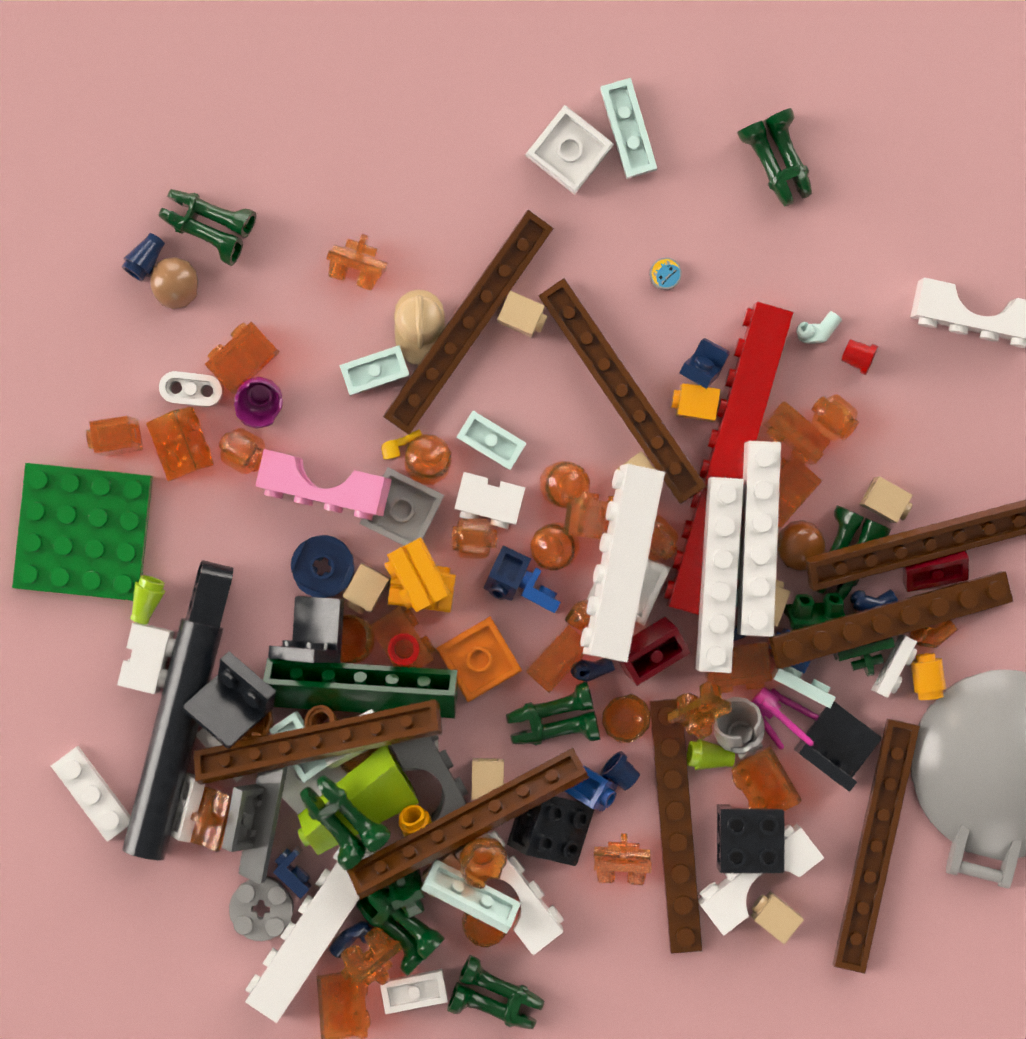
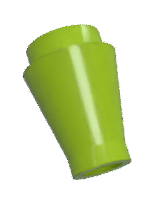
(146, 598)
(708, 755)

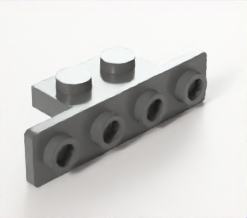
(254, 821)

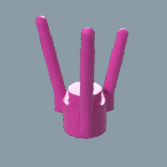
(769, 706)

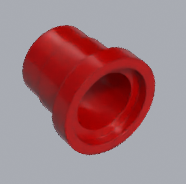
(859, 355)
(399, 659)

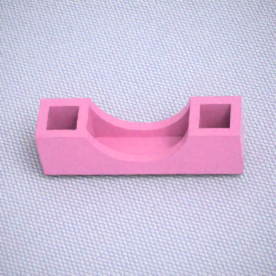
(286, 474)

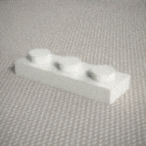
(92, 793)

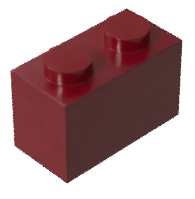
(654, 651)

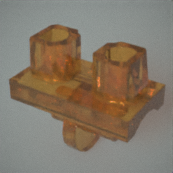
(369, 267)
(700, 713)
(211, 819)
(622, 858)
(374, 962)

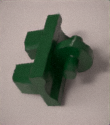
(807, 612)
(866, 661)
(408, 894)

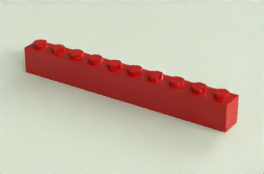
(739, 422)

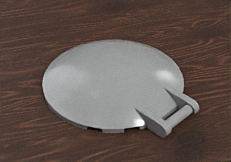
(974, 771)

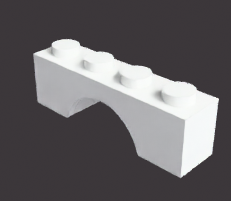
(939, 304)
(727, 900)
(536, 922)

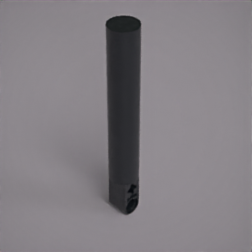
(173, 728)

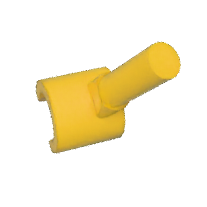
(390, 448)

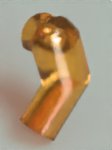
(934, 637)

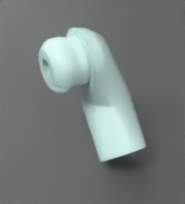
(820, 332)

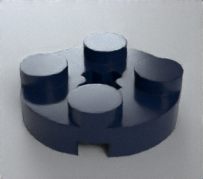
(306, 574)

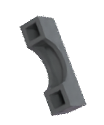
(425, 755)

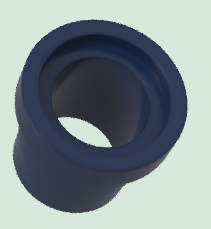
(620, 771)

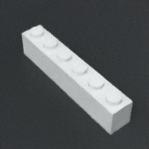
(759, 538)
(622, 563)
(719, 575)
(303, 943)

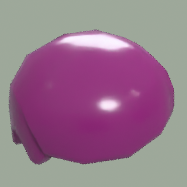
(258, 402)

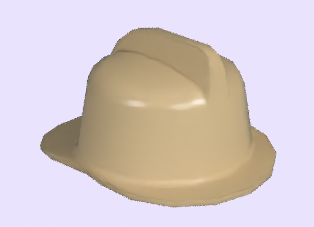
(418, 323)

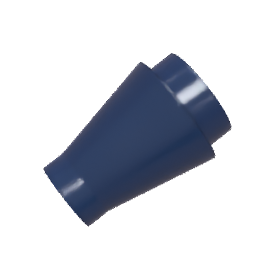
(143, 257)

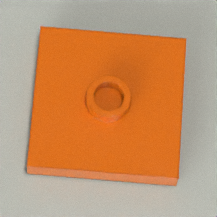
(479, 658)

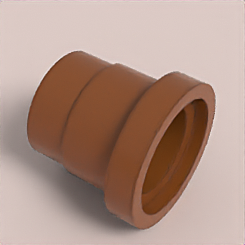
(318, 715)

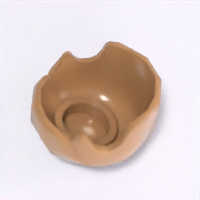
(174, 282)

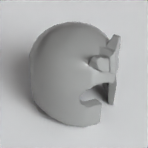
(740, 729)

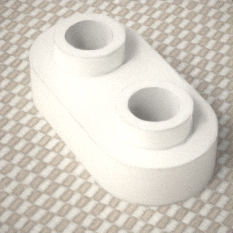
(191, 390)

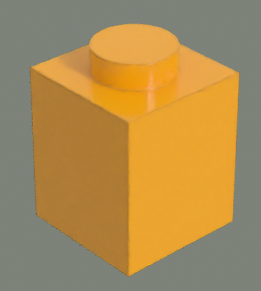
(696, 402)

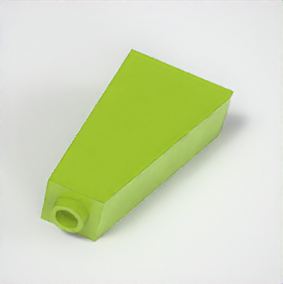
(374, 787)

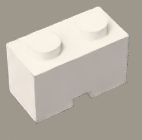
(480, 499)
(148, 659)

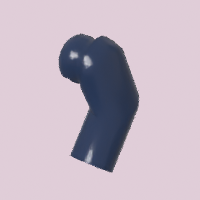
(589, 670)
(348, 937)

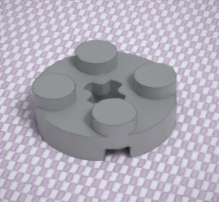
(272, 923)

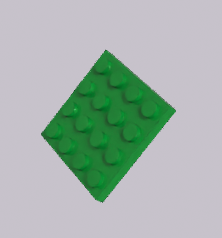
(82, 531)

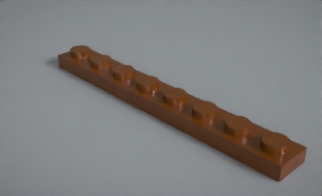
(468, 322)
(622, 391)
(916, 545)
(890, 619)
(318, 742)
(467, 823)
(675, 829)
(875, 845)

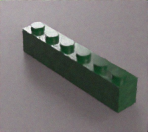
(359, 686)

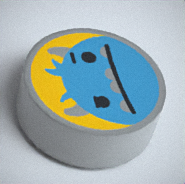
(665, 273)

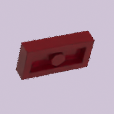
(936, 572)

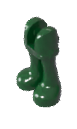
(756, 137)
(228, 245)
(848, 525)
(577, 701)
(352, 849)
(415, 938)
(464, 997)

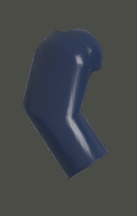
(862, 601)

